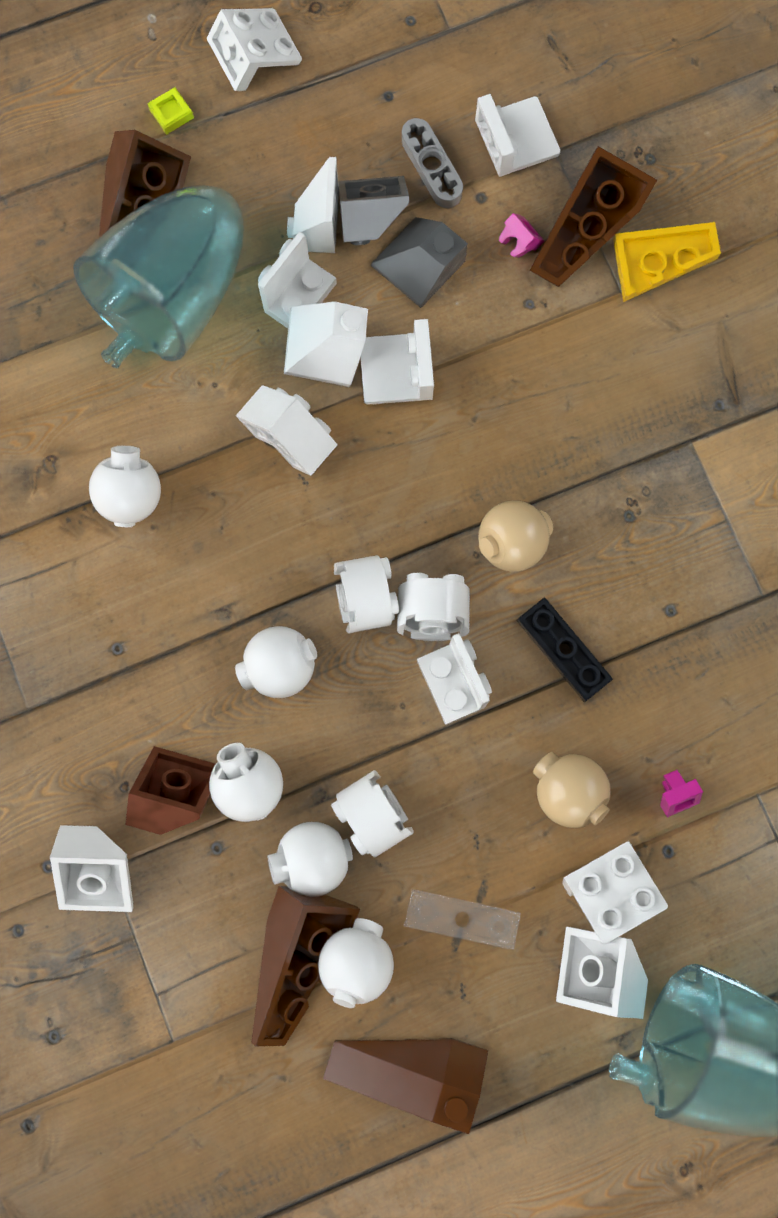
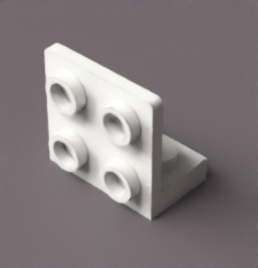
(248, 41)
(515, 134)
(293, 281)
(398, 367)
(454, 680)
(615, 893)

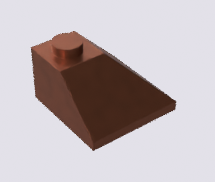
(168, 792)

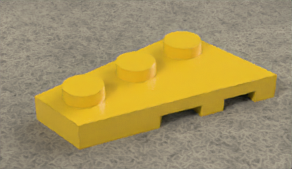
(662, 254)

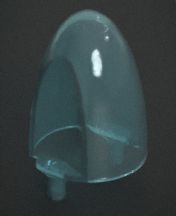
(163, 271)
(709, 1055)

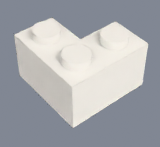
(288, 427)

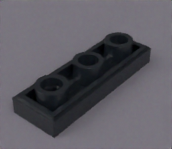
(580, 666)

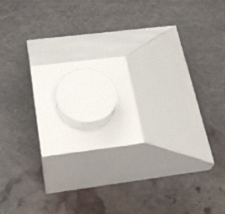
(318, 210)
(325, 341)
(90, 871)
(601, 975)

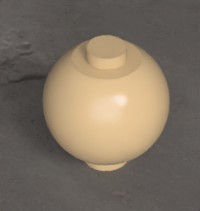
(514, 535)
(572, 790)

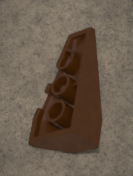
(137, 173)
(597, 208)
(290, 959)
(421, 1077)

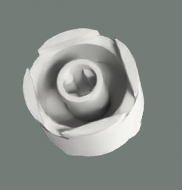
(365, 593)
(433, 607)
(372, 815)

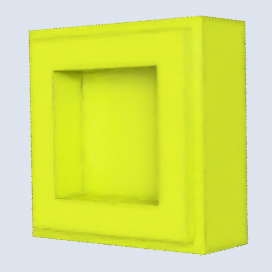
(170, 110)

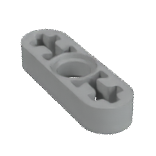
(432, 148)

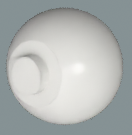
(124, 487)
(277, 662)
(245, 783)
(311, 859)
(356, 964)

